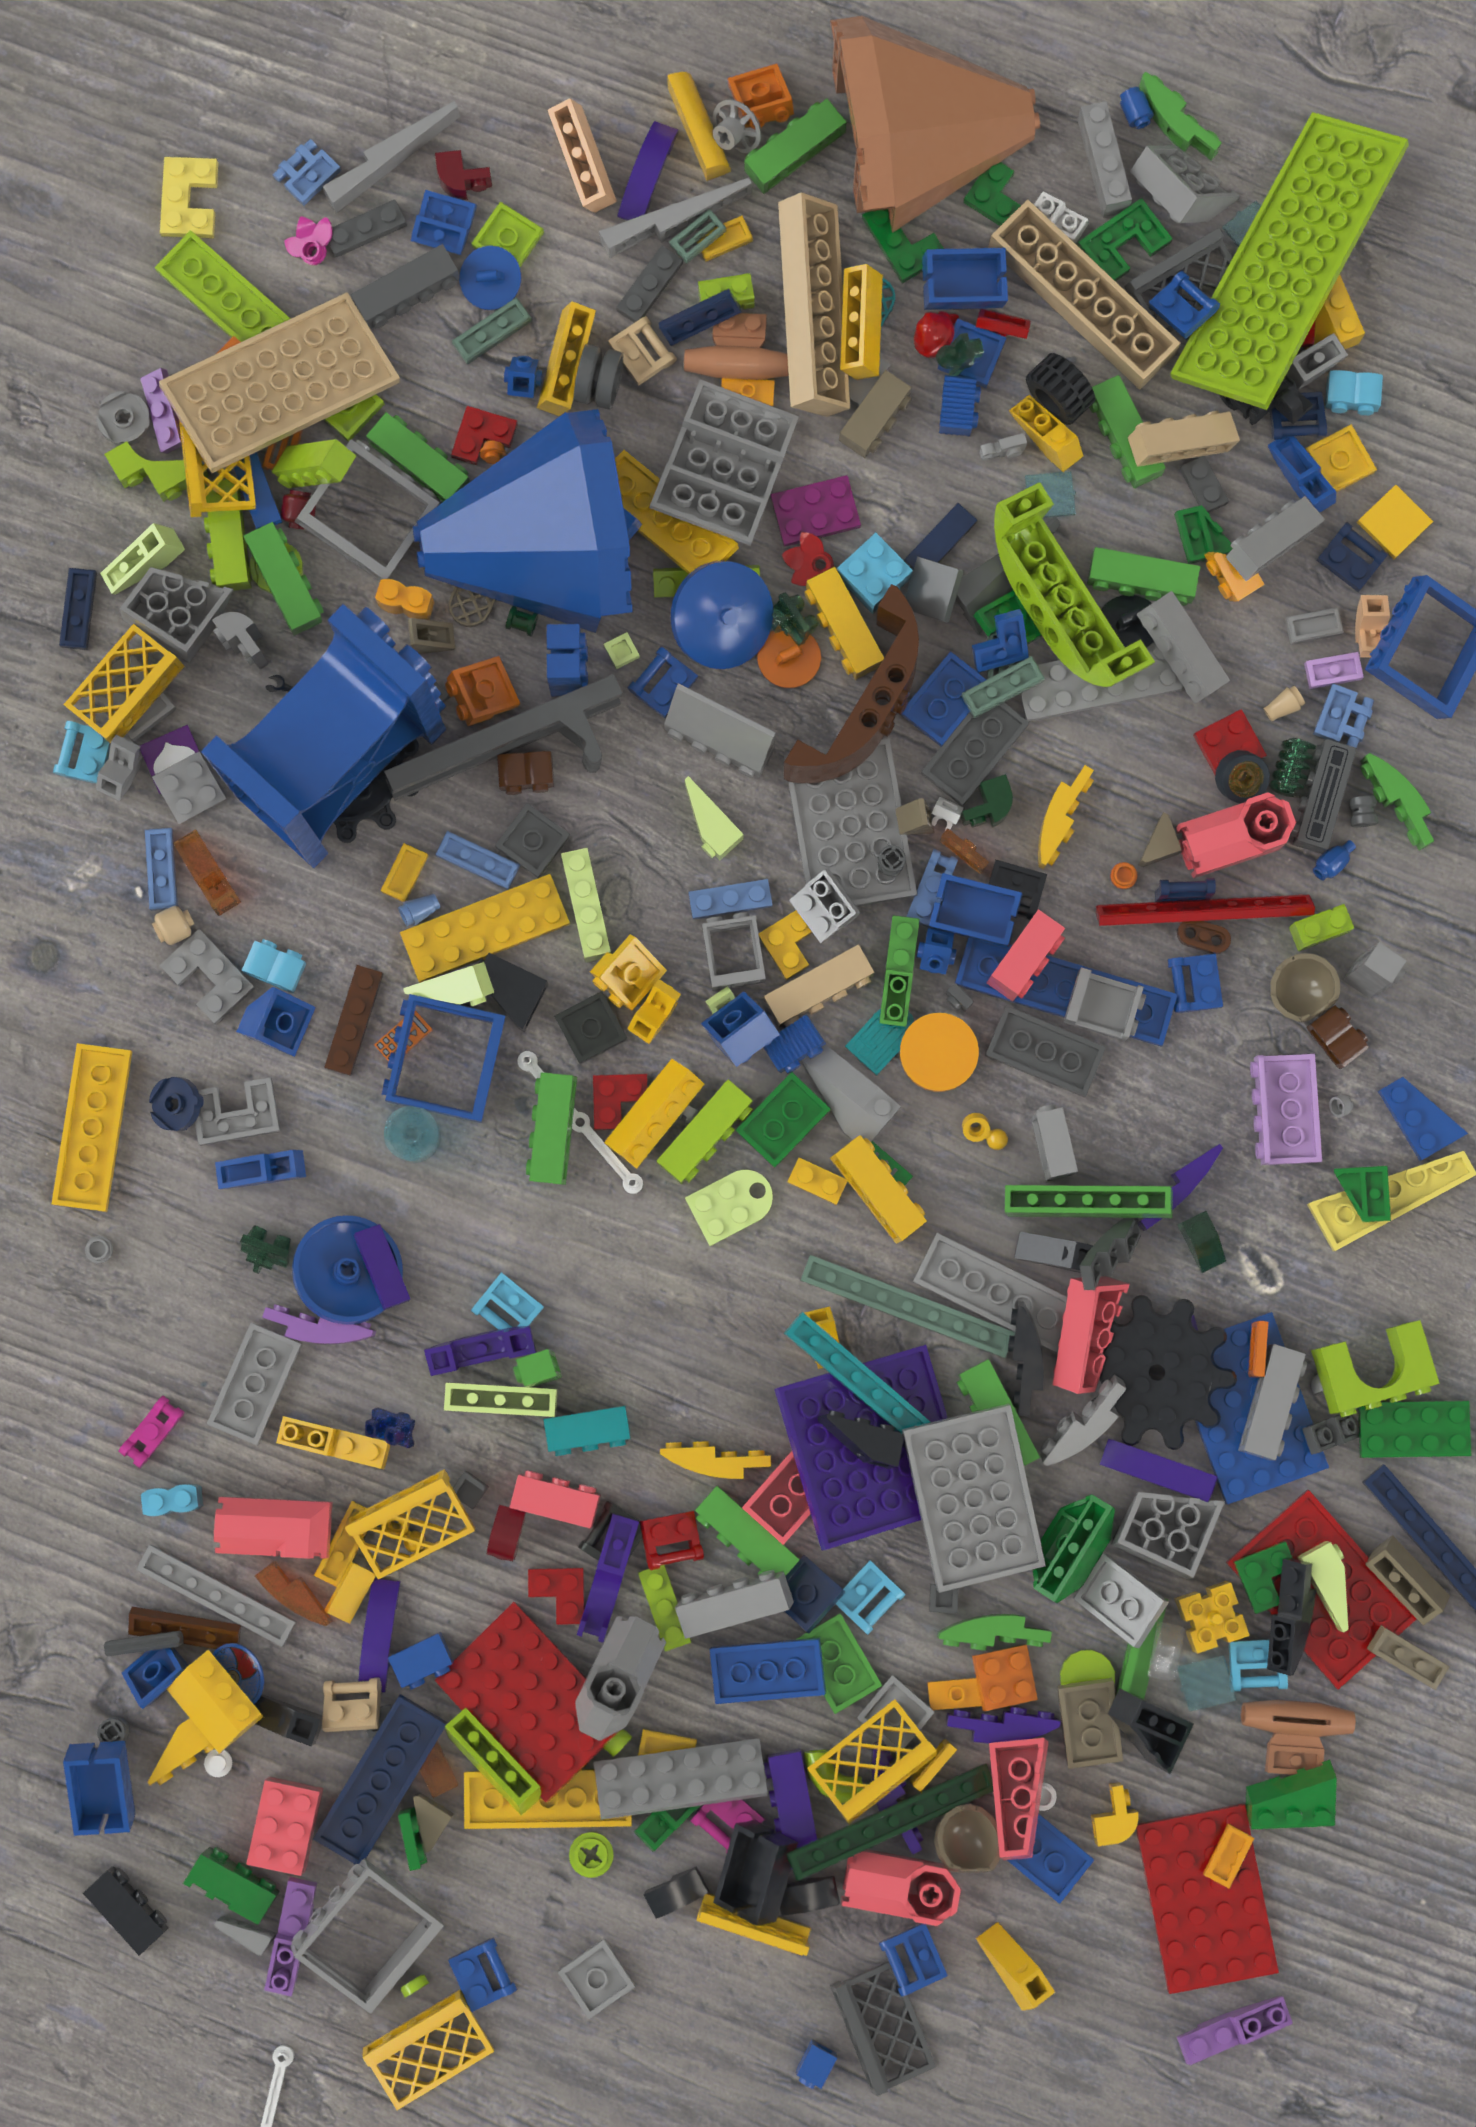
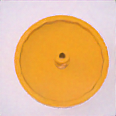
(939, 1052)

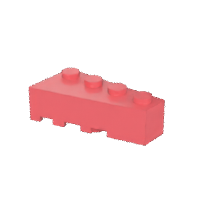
(1086, 1333)
(1017, 1790)

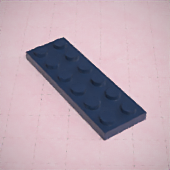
(380, 1780)

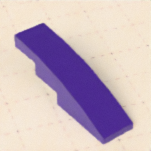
(1186, 1180)
(1158, 1470)

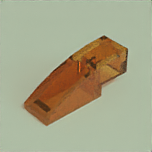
(207, 872)
(293, 1595)

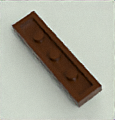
(353, 1020)
(195, 1630)

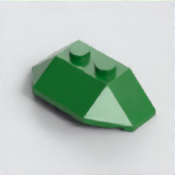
(1073, 1546)

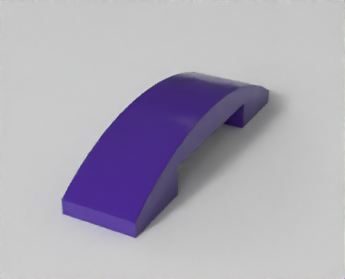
(647, 171)
(480, 1348)
(379, 1631)

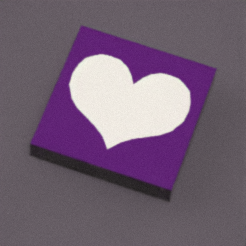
(168, 750)

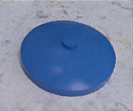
(721, 614)
(333, 1274)

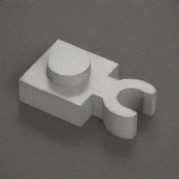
(1009, 447)

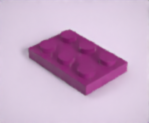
(816, 509)

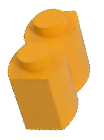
(410, 600)

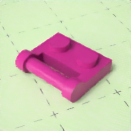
(730, 1812)

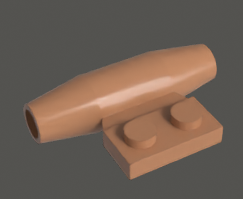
(738, 351)
(1296, 1731)

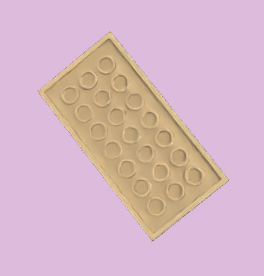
(279, 382)

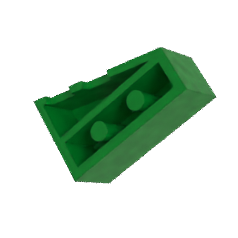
(1294, 1801)
(232, 1884)

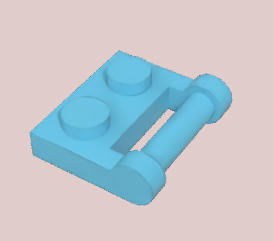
(92, 754)
(511, 1299)
(861, 1591)
(1252, 1655)

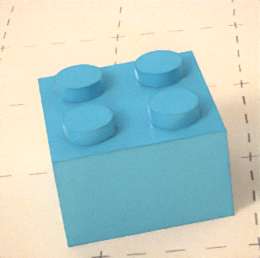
(872, 571)

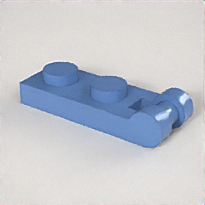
(924, 902)

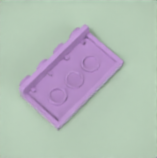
(1286, 1109)

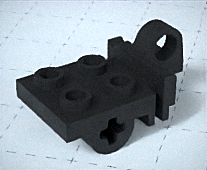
(1286, 400)

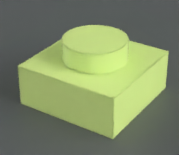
(621, 650)
(720, 999)

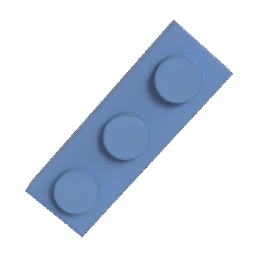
(730, 899)

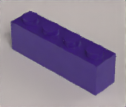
(790, 1796)

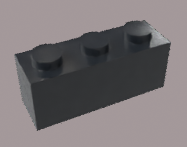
(126, 1909)

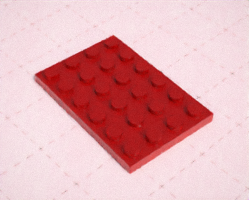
(1369, 1601)
(524, 1698)
(1201, 1927)

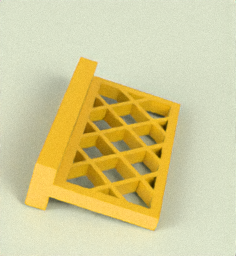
(195, 482)
(143, 694)
(394, 1507)
(886, 1781)
(780, 1934)
(411, 2032)

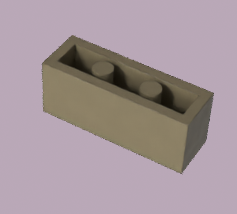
(876, 414)
(1408, 1580)

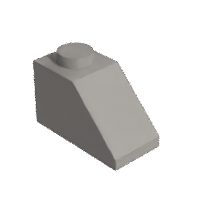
(1316, 361)

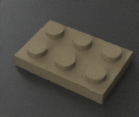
(1087, 1728)

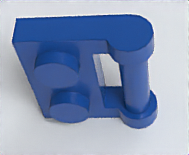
(1178, 311)
(662, 694)
(1204, 983)
(921, 1954)
(474, 1979)

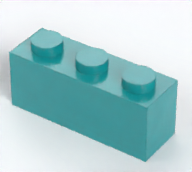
(587, 1430)

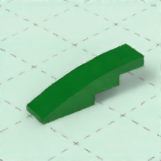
(661, 1825)

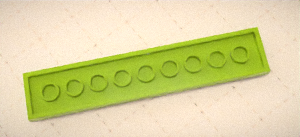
(240, 310)

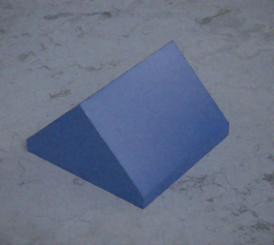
(153, 1674)

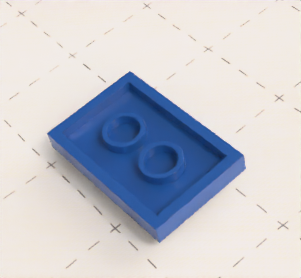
(938, 703)
(1055, 1861)

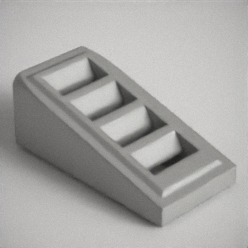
(249, 1936)

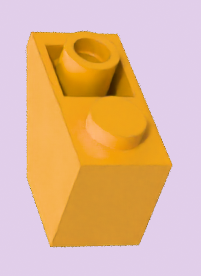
(1232, 584)

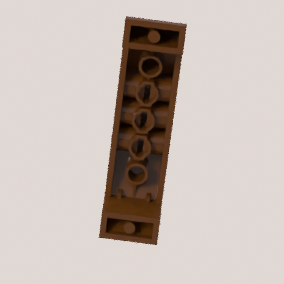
(876, 707)

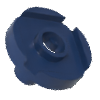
(189, 1103)

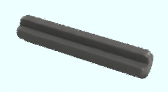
(143, 1643)

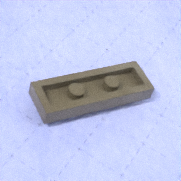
(1408, 1657)

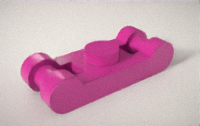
(151, 1431)

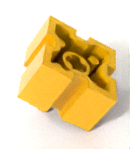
(1211, 1617)

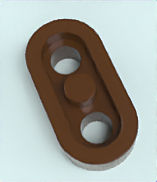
(1203, 934)

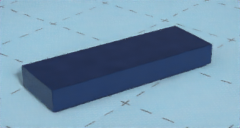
(699, 317)
(943, 536)
(78, 608)

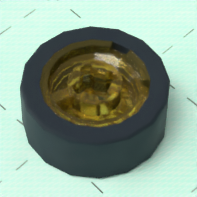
(1232, 769)

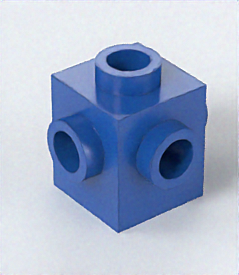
(523, 376)
(936, 951)

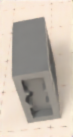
(737, 979)
(1053, 1143)

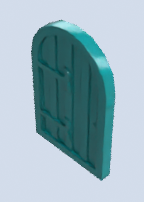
(877, 1042)

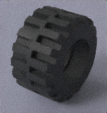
(1060, 388)

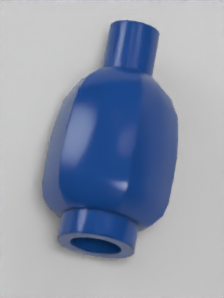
(1333, 861)

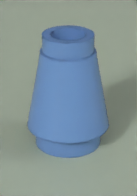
(418, 909)

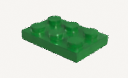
(783, 1119)

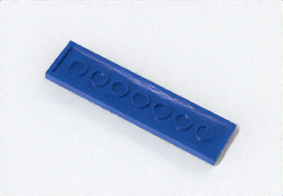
(1055, 985)

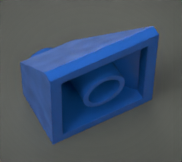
(277, 1020)

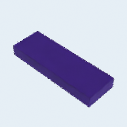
(382, 1267)

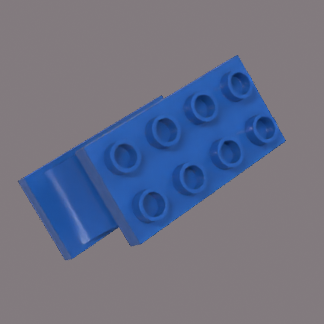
(332, 733)

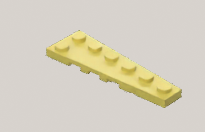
(1406, 1190)

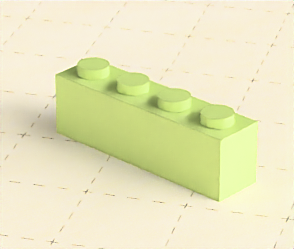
(586, 904)
(500, 1399)

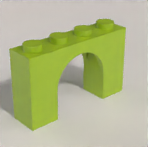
(1412, 1372)

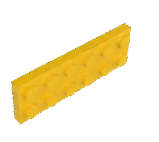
(679, 540)
(484, 928)
(92, 1127)
(571, 1807)

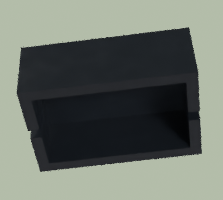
(755, 1873)

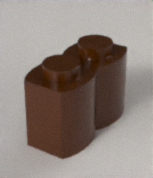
(525, 771)
(1338, 1036)

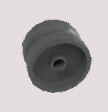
(602, 377)

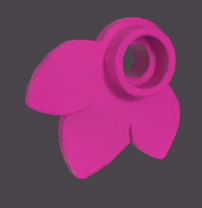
(308, 238)

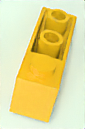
(1048, 433)
(180, 1751)
(1015, 1968)

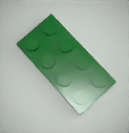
(1415, 1429)

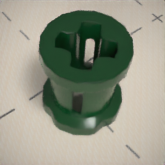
(521, 621)

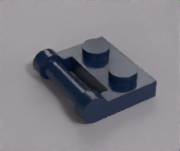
(1316, 413)
(1346, 563)
(1185, 891)

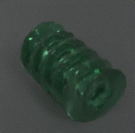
(1290, 767)

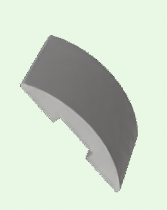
(724, 462)

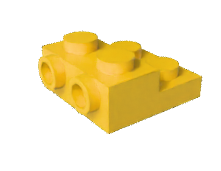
(627, 973)

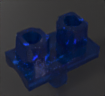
(392, 1427)

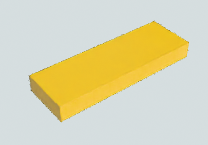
(342, 1550)

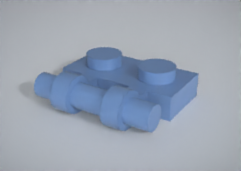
(312, 176)
(1336, 712)

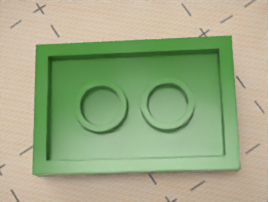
(844, 1664)

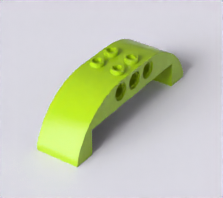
(1058, 596)

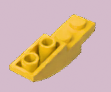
(1056, 822)
(333, 1442)
(703, 1461)

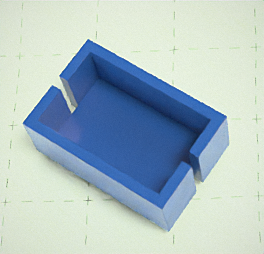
(964, 278)
(567, 659)
(975, 910)
(97, 1786)

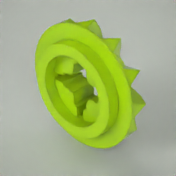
(578, 1856)

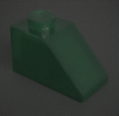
(1203, 1241)

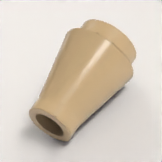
(1285, 703)

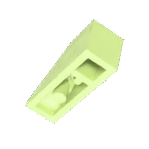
(153, 548)
(713, 825)
(457, 987)
(1329, 1580)

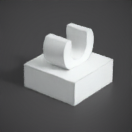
(948, 811)

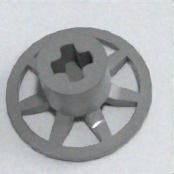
(733, 129)

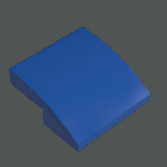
(443, 222)

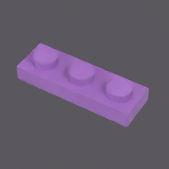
(162, 414)

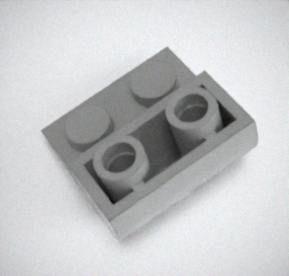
(239, 634)
(824, 905)

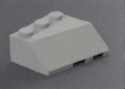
(1180, 185)
(175, 610)
(1168, 1531)

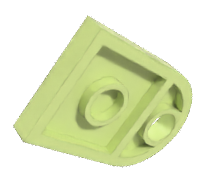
(728, 1206)

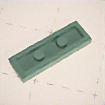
(491, 330)
(1002, 687)

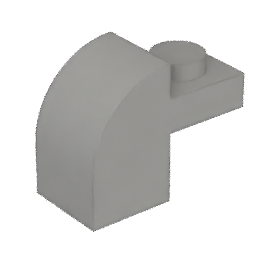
(120, 768)

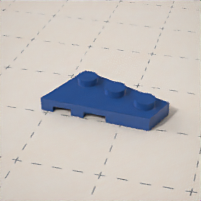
(1420, 1119)

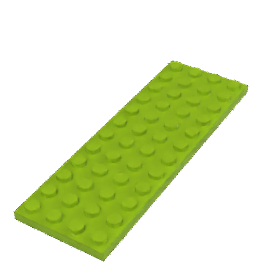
(1290, 259)

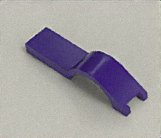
(608, 1577)

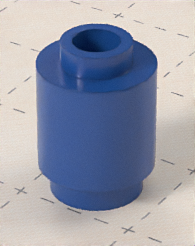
(1136, 108)

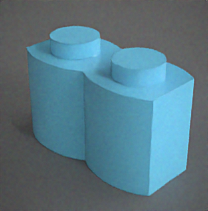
(1353, 392)
(274, 966)
(177, 1499)

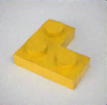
(781, 942)

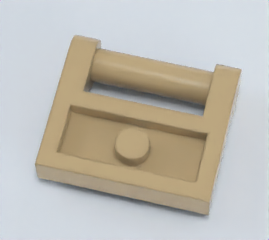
(636, 357)
(351, 1714)

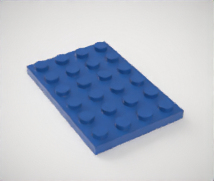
(1242, 1473)

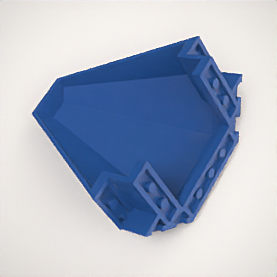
(539, 527)

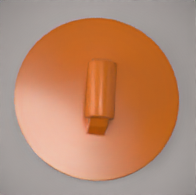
(786, 662)

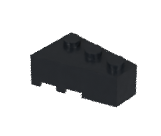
(1151, 1729)

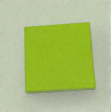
(509, 231)

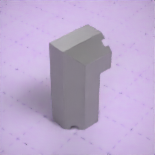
(618, 1677)

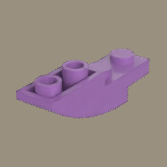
(325, 1332)
(294, 1917)
(1234, 2028)

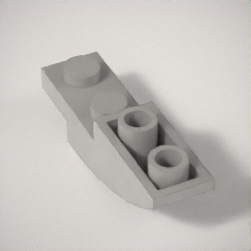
(1079, 1432)

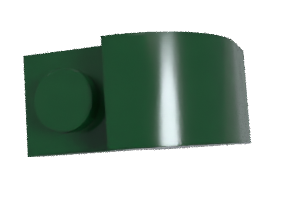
(997, 803)

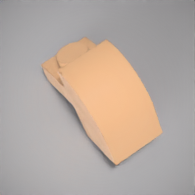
(1371, 618)

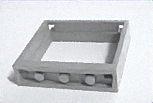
(346, 548)
(399, 1961)

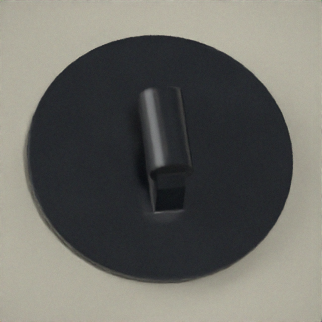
(1123, 618)

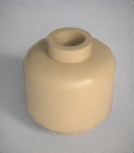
(172, 925)

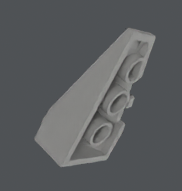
(853, 1098)

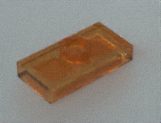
(965, 850)
(438, 1772)

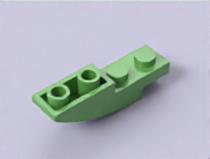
(1169, 115)
(1394, 788)
(899, 970)
(981, 1631)

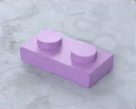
(1334, 670)

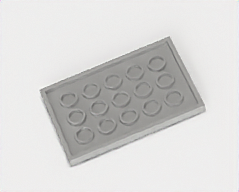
(847, 825)
(973, 1497)

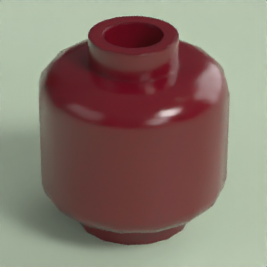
(292, 506)

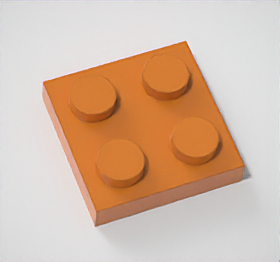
(1004, 1677)

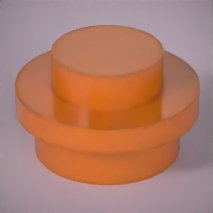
(492, 452)
(1123, 875)

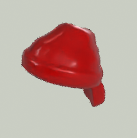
(934, 332)

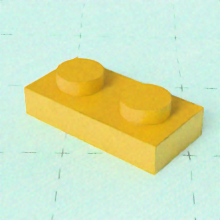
(817, 1181)

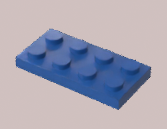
(767, 1671)

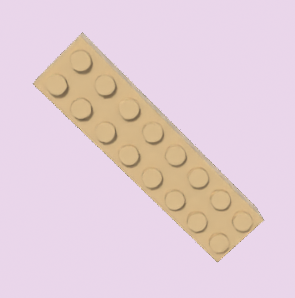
(1084, 295)
(813, 304)

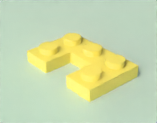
(178, 178)

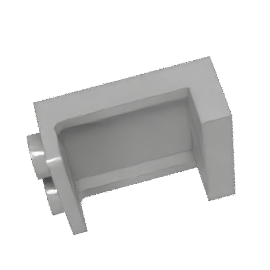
(1104, 1005)

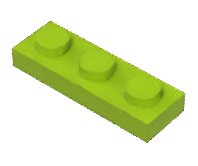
(662, 1605)

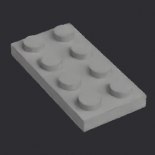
(254, 1384)

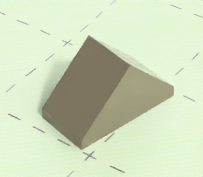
(431, 636)
(915, 818)
(1162, 843)
(431, 1819)

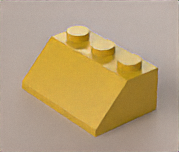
(1339, 317)
(214, 1701)

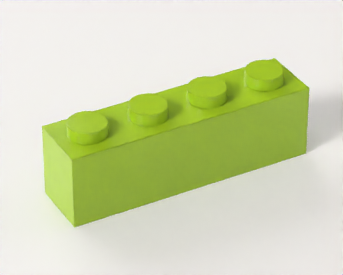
(313, 464)
(227, 543)
(705, 1131)
(493, 1761)

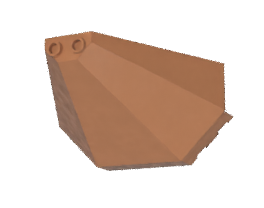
(922, 118)

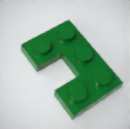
(1132, 222)
(901, 255)

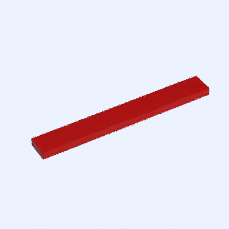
(1205, 910)

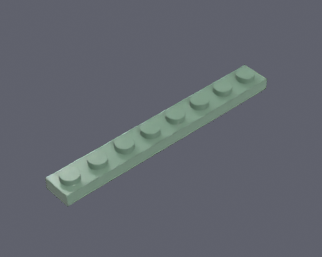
(907, 1306)

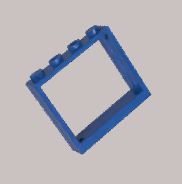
(1392, 634)
(402, 1036)

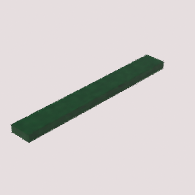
(890, 1822)

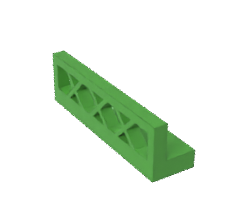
(1136, 1664)

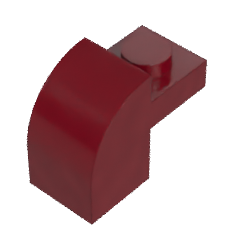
(456, 180)
(506, 1533)

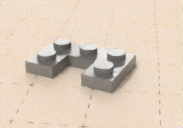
(230, 983)
(258, 1119)

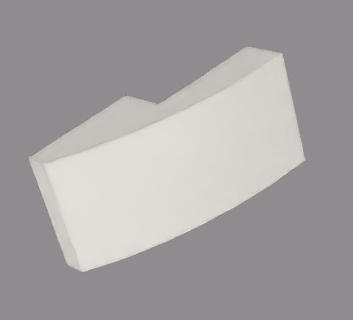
(1066, 220)

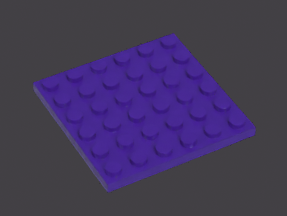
(842, 1492)

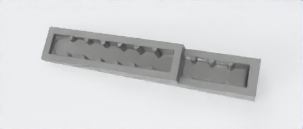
(388, 155)
(671, 219)

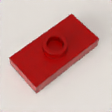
(1003, 324)

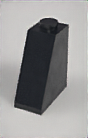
(515, 989)

